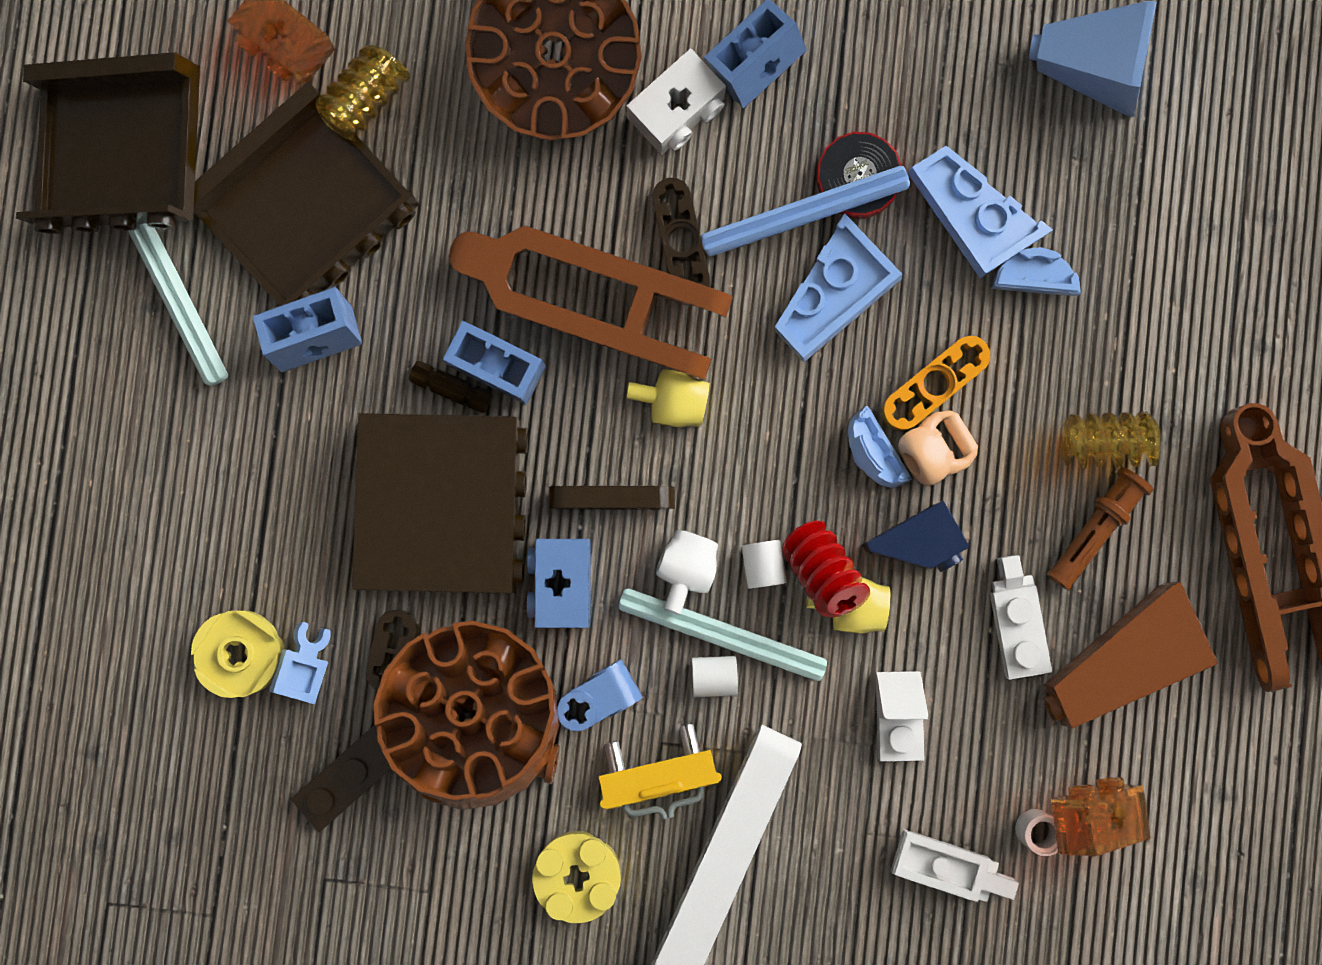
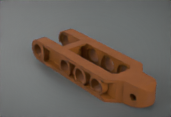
(491, 261)
(1253, 445)

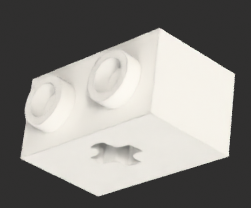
(683, 81)

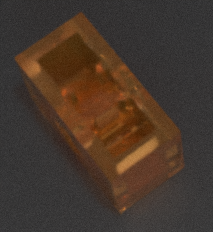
(298, 54)
(1100, 817)

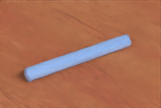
(805, 211)

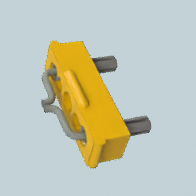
(658, 779)

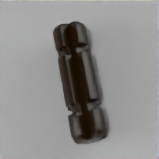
(450, 386)

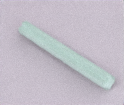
(179, 304)
(724, 635)

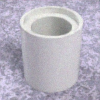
(764, 564)
(714, 676)
(1024, 827)

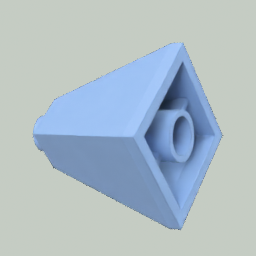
(1099, 53)

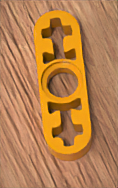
(967, 373)

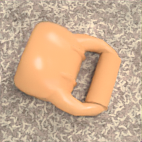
(927, 452)

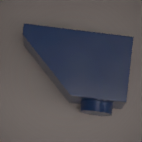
(922, 540)

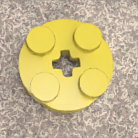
(212, 657)
(563, 899)

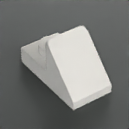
(900, 716)

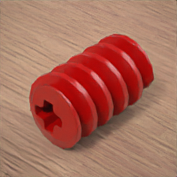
(824, 570)

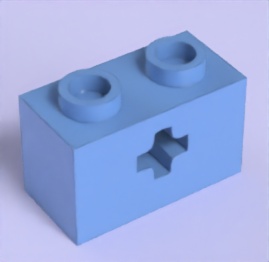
(756, 52)
(307, 329)
(494, 362)
(574, 605)

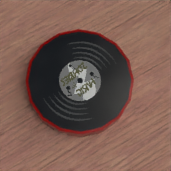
(852, 159)

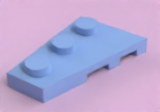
(974, 213)
(838, 289)

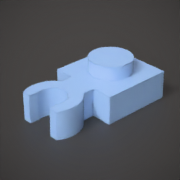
(300, 672)

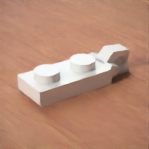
(1019, 621)
(950, 868)

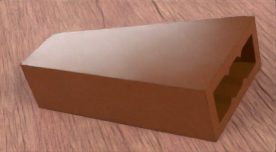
(1135, 657)

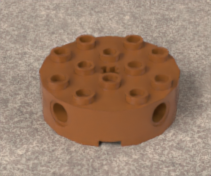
(553, 97)
(454, 673)

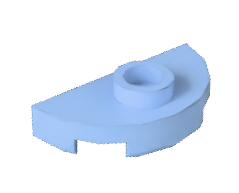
(1037, 272)
(874, 451)

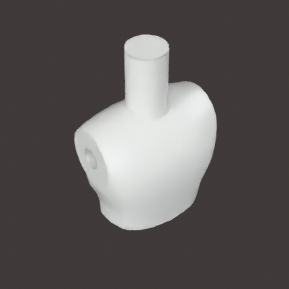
(688, 565)

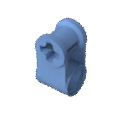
(606, 694)

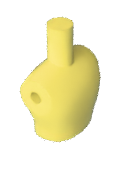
(675, 400)
(870, 616)

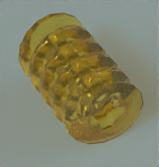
(359, 88)
(1111, 437)

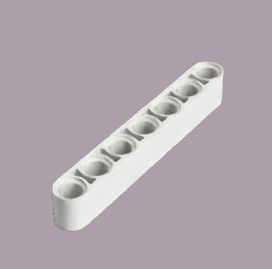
(729, 849)

